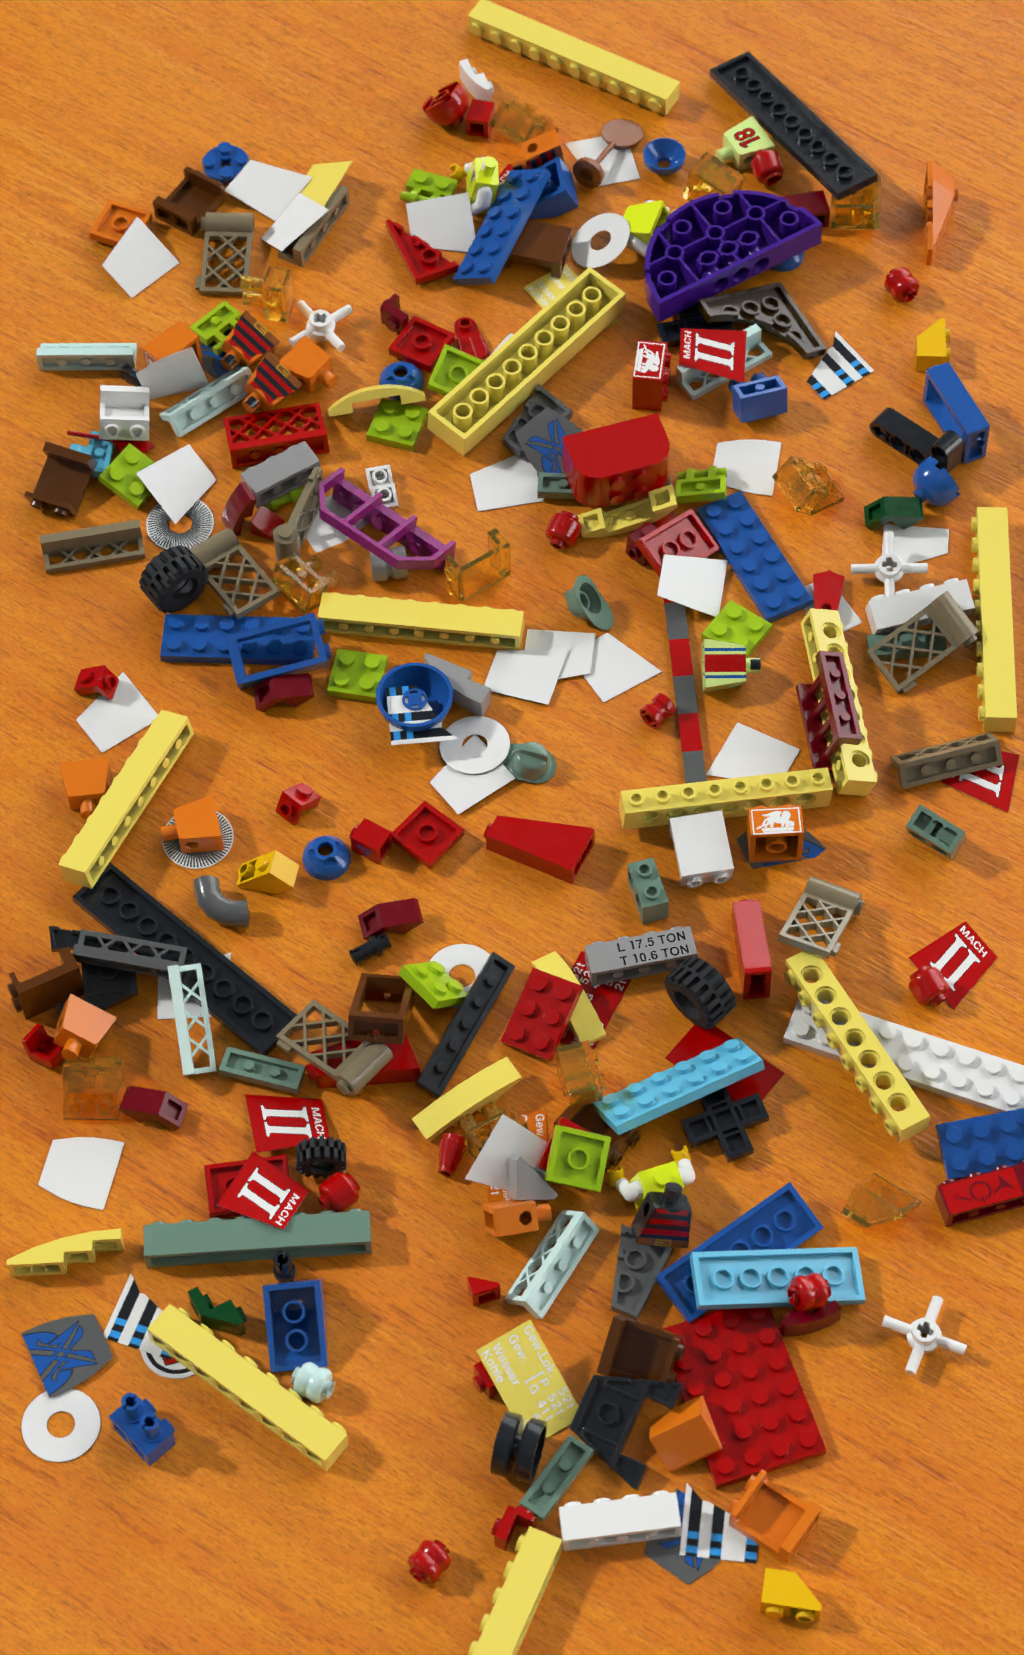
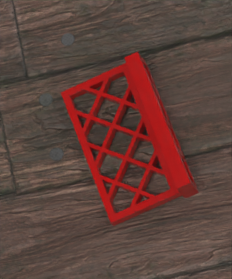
(257, 450)

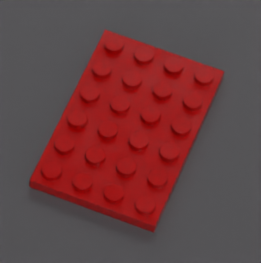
(750, 1392)

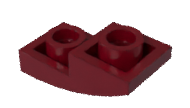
(238, 507)
(803, 1322)

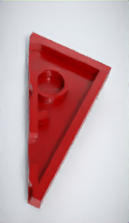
(420, 259)

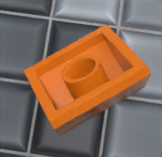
(684, 1434)

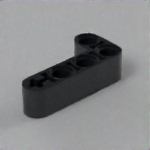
(916, 441)

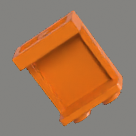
(773, 1517)

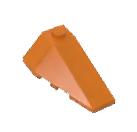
(938, 205)

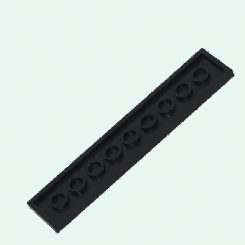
(794, 125)
(230, 993)

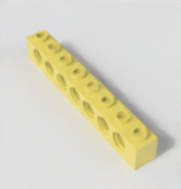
(851, 763)
(733, 796)
(870, 1051)

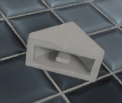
(525, 1182)

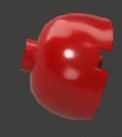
(448, 105)

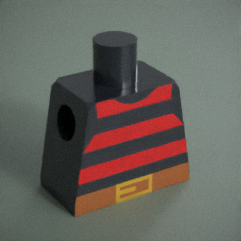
(663, 1218)

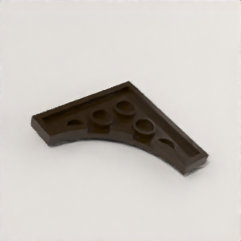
(771, 310)

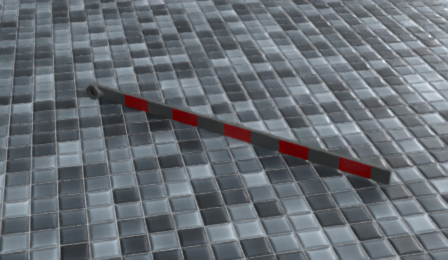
(684, 684)

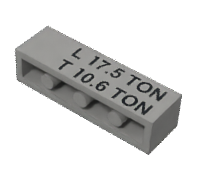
(639, 955)

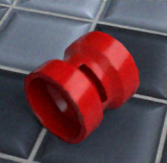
(657, 711)

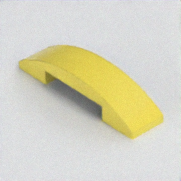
(406, 393)
(629, 517)
(584, 1020)

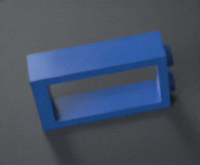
(956, 410)
(244, 681)

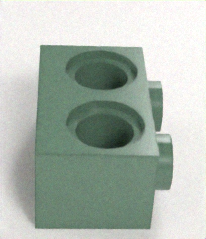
(935, 832)
(647, 890)

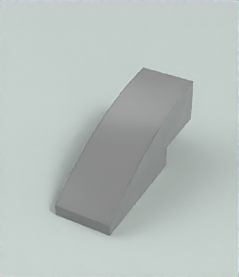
(466, 692)

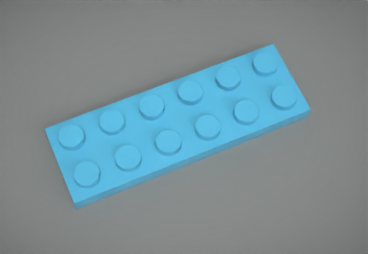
(678, 1085)
(763, 1276)

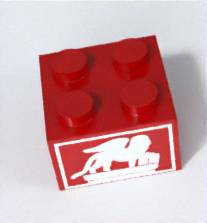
(651, 375)

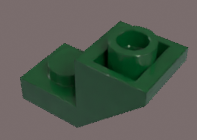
(900, 510)
(222, 1317)

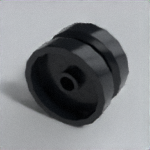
(518, 1448)

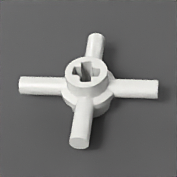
(321, 325)
(889, 559)
(920, 1344)

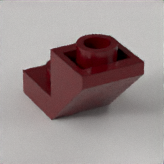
(290, 689)
(394, 915)
(149, 1103)

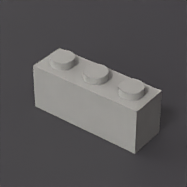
(280, 473)

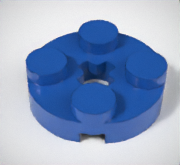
(221, 155)

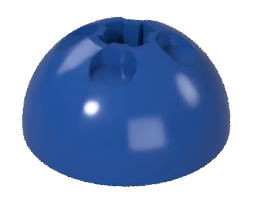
(431, 684)

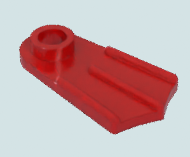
(470, 339)
(827, 590)

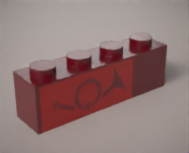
(981, 1194)

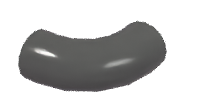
(217, 906)

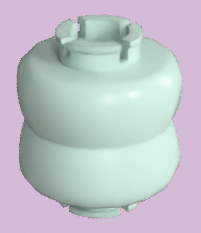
(313, 1382)

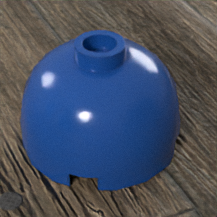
(934, 484)

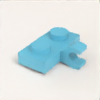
(100, 451)

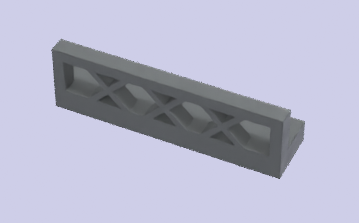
(127, 961)

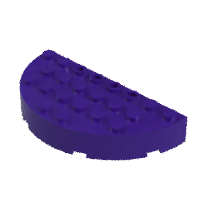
(720, 244)

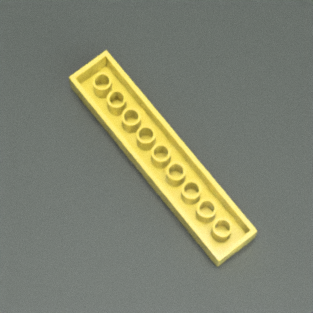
(525, 360)

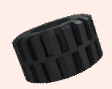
(174, 579)
(700, 992)

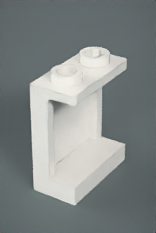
(124, 413)
(701, 848)

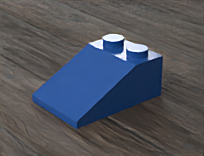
(559, 193)
(295, 1324)

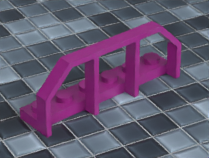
(397, 528)

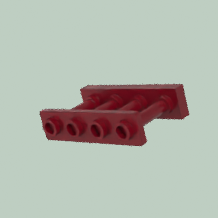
(840, 707)

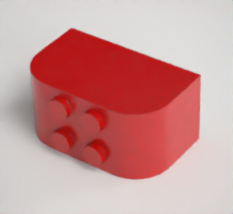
(617, 461)

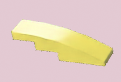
(467, 1098)
(55, 1255)

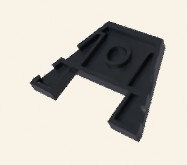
(102, 985)
(610, 1413)

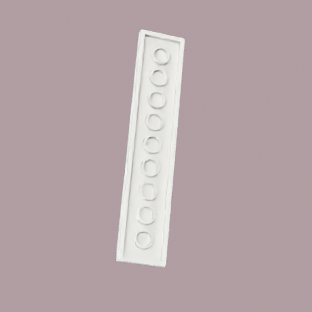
(926, 1061)

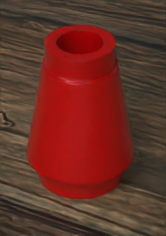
(450, 1153)

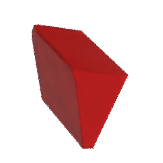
(265, 523)
(483, 1290)

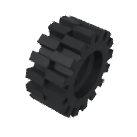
(320, 1157)

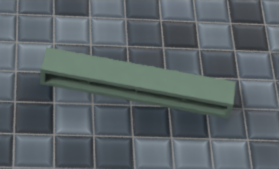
(254, 1240)

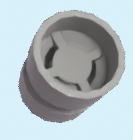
(382, 570)

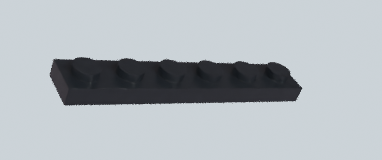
(464, 1025)

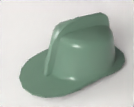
(588, 604)
(530, 762)

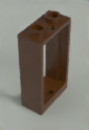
(391, 1026)

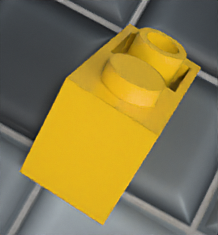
(931, 346)
(268, 873)
(788, 1596)

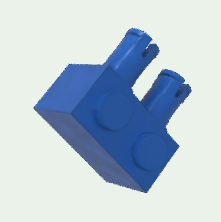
(759, 397)
(142, 1428)

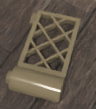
(228, 229)
(291, 536)
(216, 553)
(950, 622)
(829, 900)
(358, 1064)

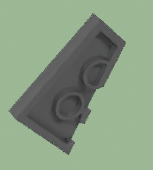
(532, 407)
(636, 1274)

